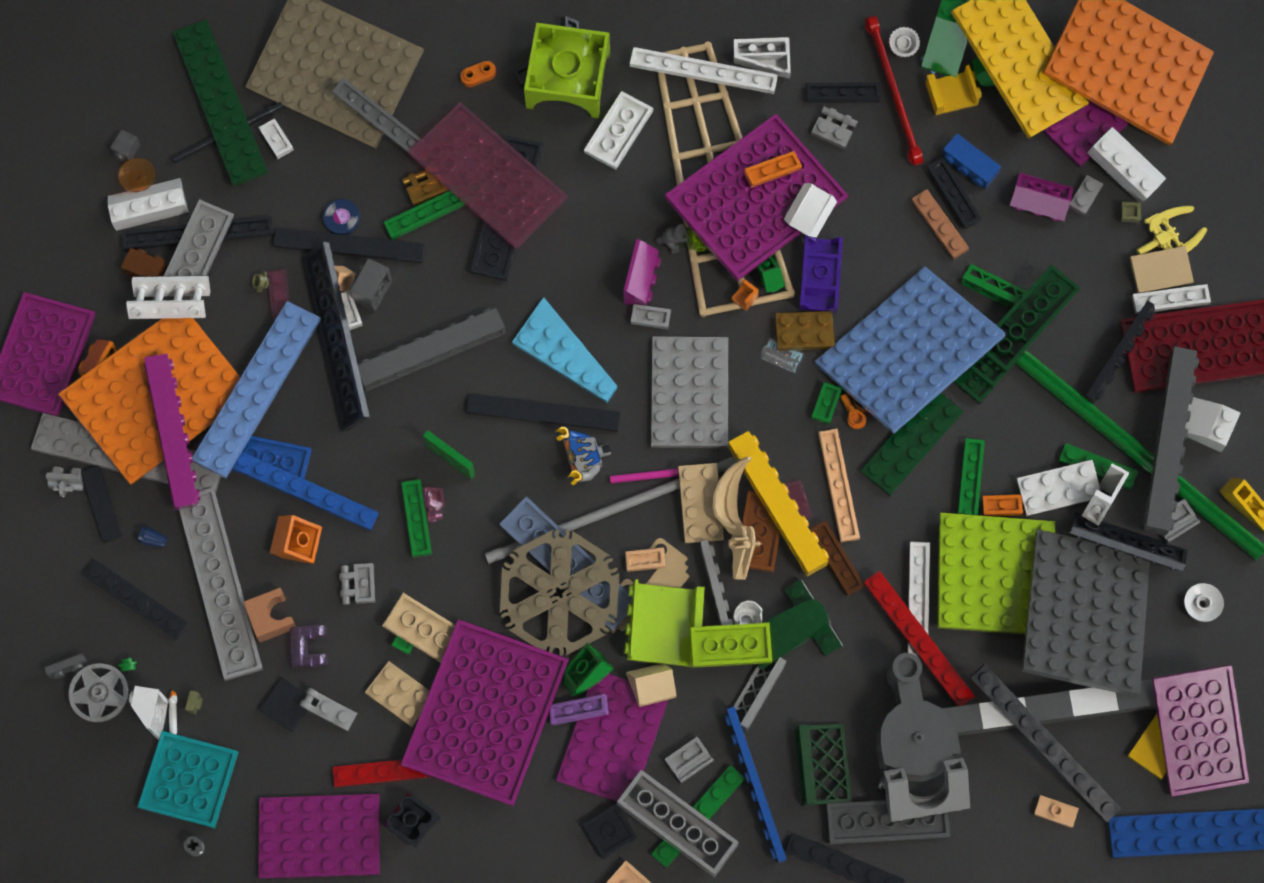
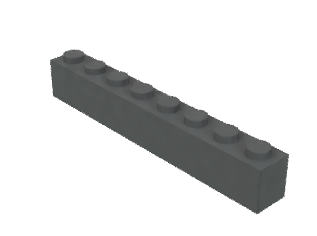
(431, 349)

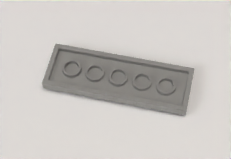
(199, 243)

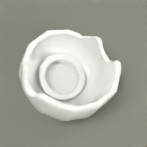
(747, 613)

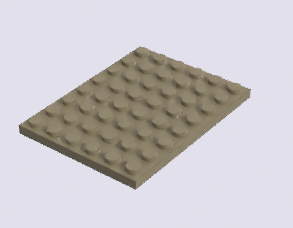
(320, 46)

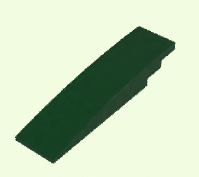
(1022, 328)

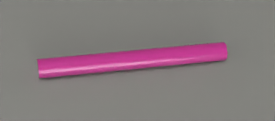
(644, 476)

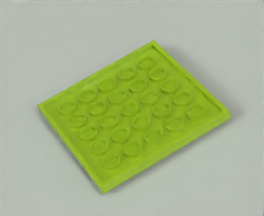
(985, 571)

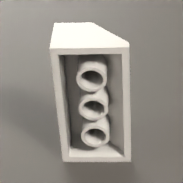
(1126, 165)
(147, 206)

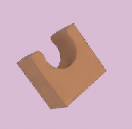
(259, 614)

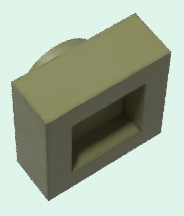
(1131, 212)
(194, 702)

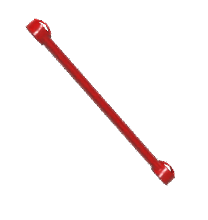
(914, 151)

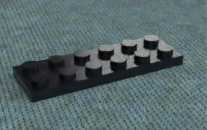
(1130, 542)

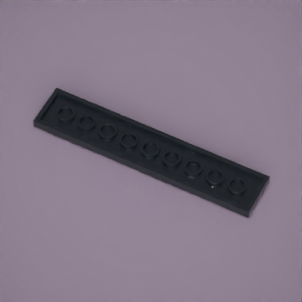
(335, 337)

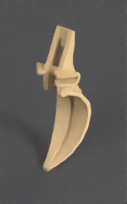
(726, 512)

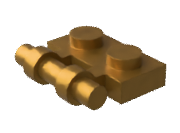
(424, 190)

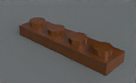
(838, 559)

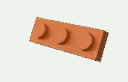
(772, 169)

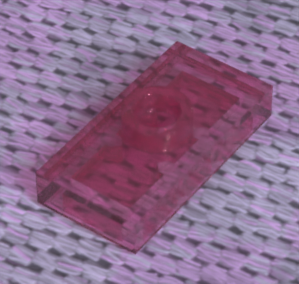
(797, 493)

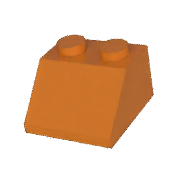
(96, 354)
(295, 539)

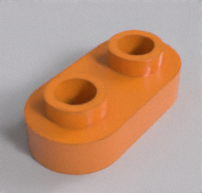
(479, 75)

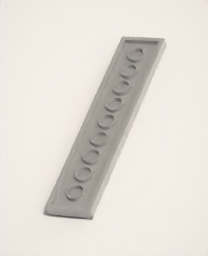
(72, 442)
(220, 587)

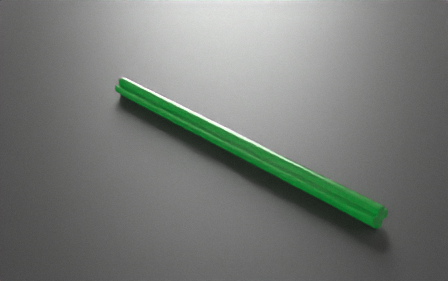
(1139, 453)

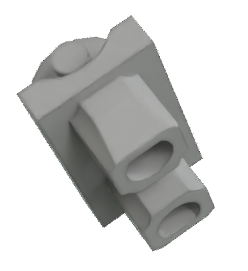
(65, 482)

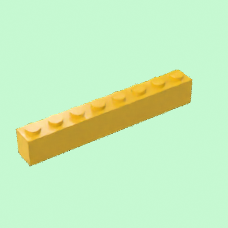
(779, 505)

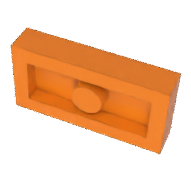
(1002, 505)

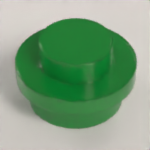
(127, 664)

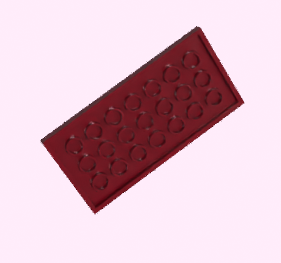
(1225, 338)

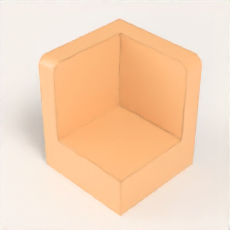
(344, 277)

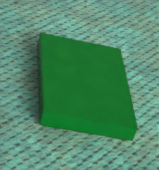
(449, 454)

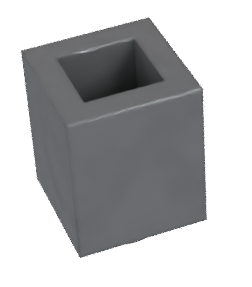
(125, 146)

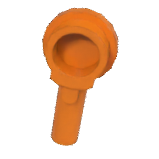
(856, 418)

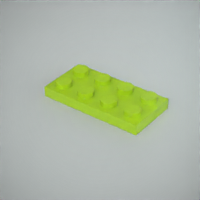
(731, 645)

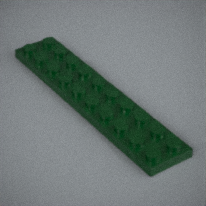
(220, 103)

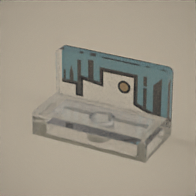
(785, 359)

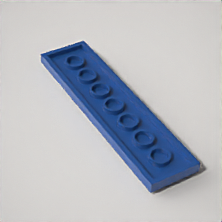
(1186, 833)

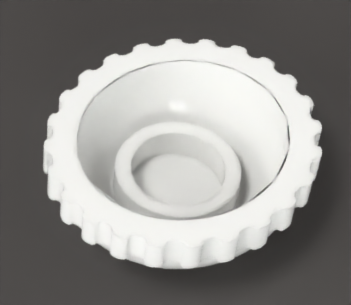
(904, 42)

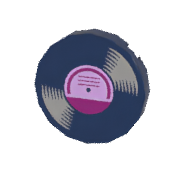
(341, 217)

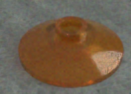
(133, 169)

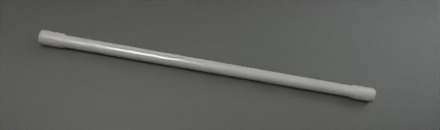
(502, 552)

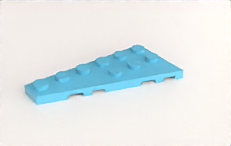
(556, 346)

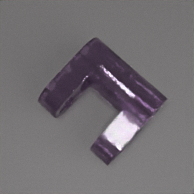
(299, 646)

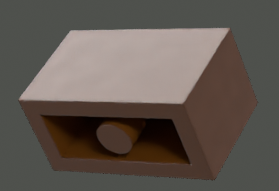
(142, 265)

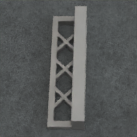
(762, 695)

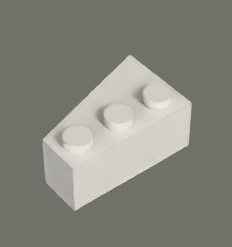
(764, 54)

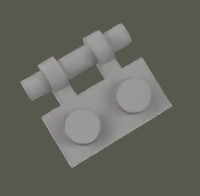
(831, 132)
(364, 584)

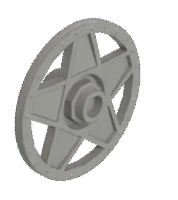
(98, 692)

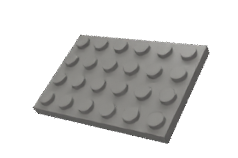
(689, 392)

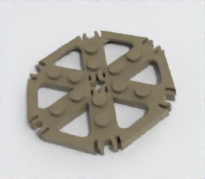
(559, 611)

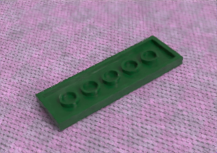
(911, 444)

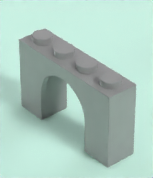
(951, 797)

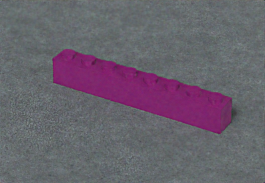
(170, 431)

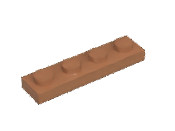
(940, 224)

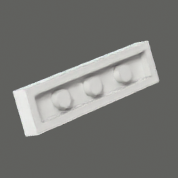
(1173, 298)

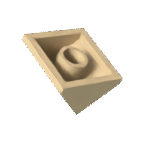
(652, 684)

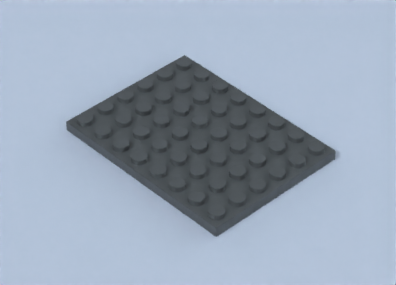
(1086, 614)

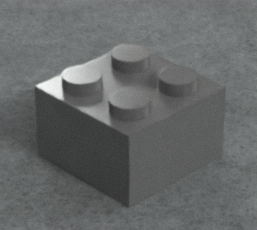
(370, 285)

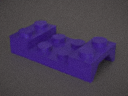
(821, 274)

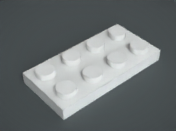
(618, 130)
(1058, 487)

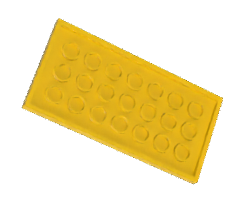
(1015, 55)

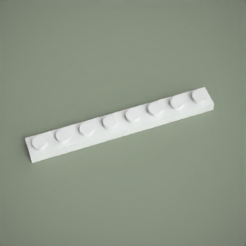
(703, 70)

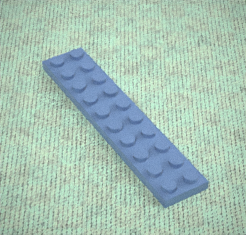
(256, 389)

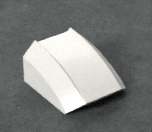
(810, 210)

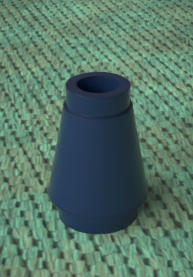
(152, 538)

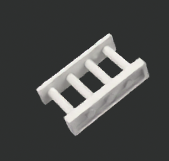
(168, 286)

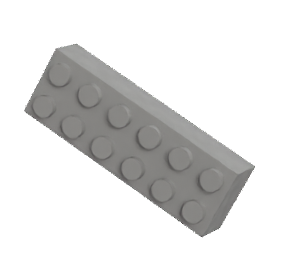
(677, 823)

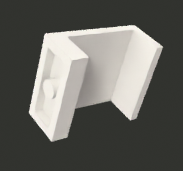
(1101, 502)

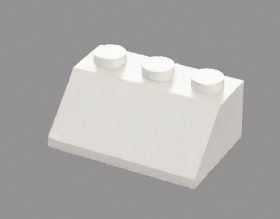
(150, 707)

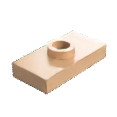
(645, 559)
(1056, 811)

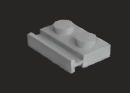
(1184, 520)
(689, 760)

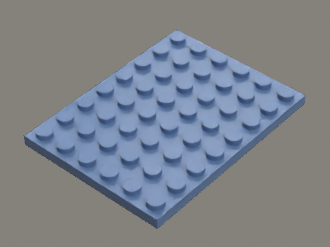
(909, 349)

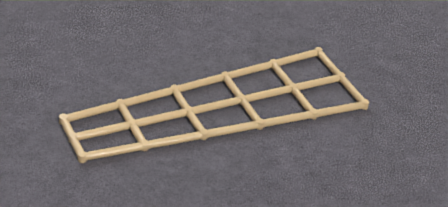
(708, 150)

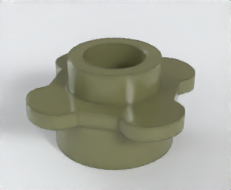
(260, 281)

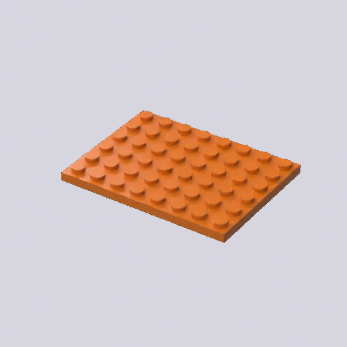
(1129, 65)
(116, 398)

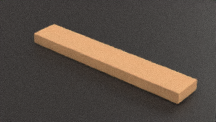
(838, 485)

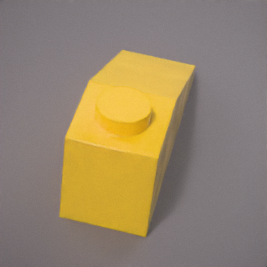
(1245, 501)

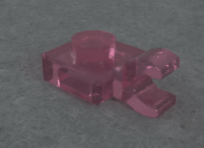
(435, 501)

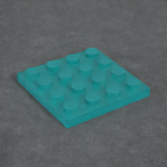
(188, 779)

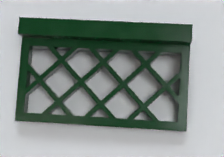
(805, 764)

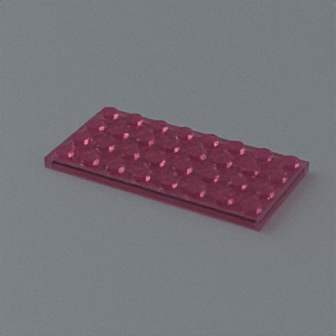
(488, 175)

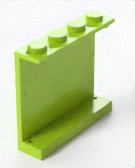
(662, 623)

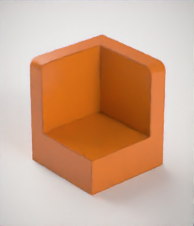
(745, 295)

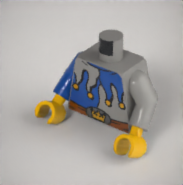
(582, 454)

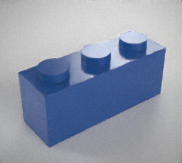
(970, 161)

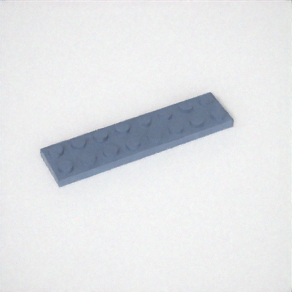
(528, 523)

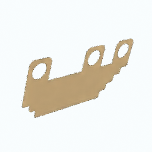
(671, 576)

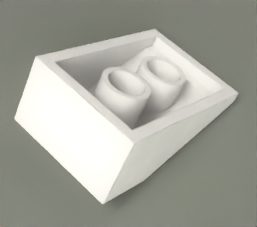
(1211, 423)

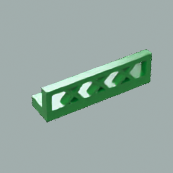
(989, 290)

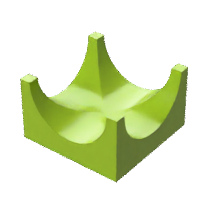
(567, 66)

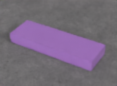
(579, 709)

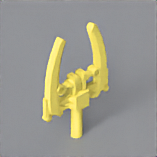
(1163, 238)

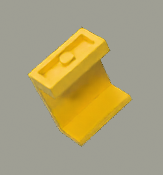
(952, 92)

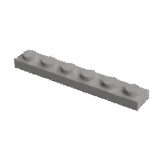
(716, 587)

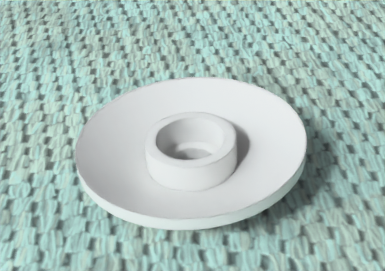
(1207, 594)

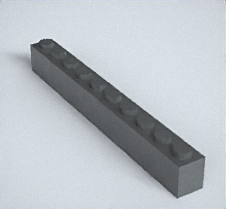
(1170, 441)

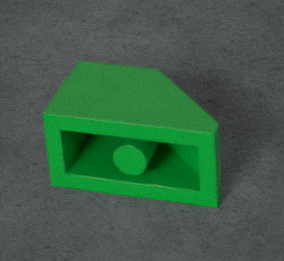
(770, 275)

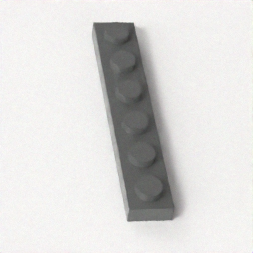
(375, 115)

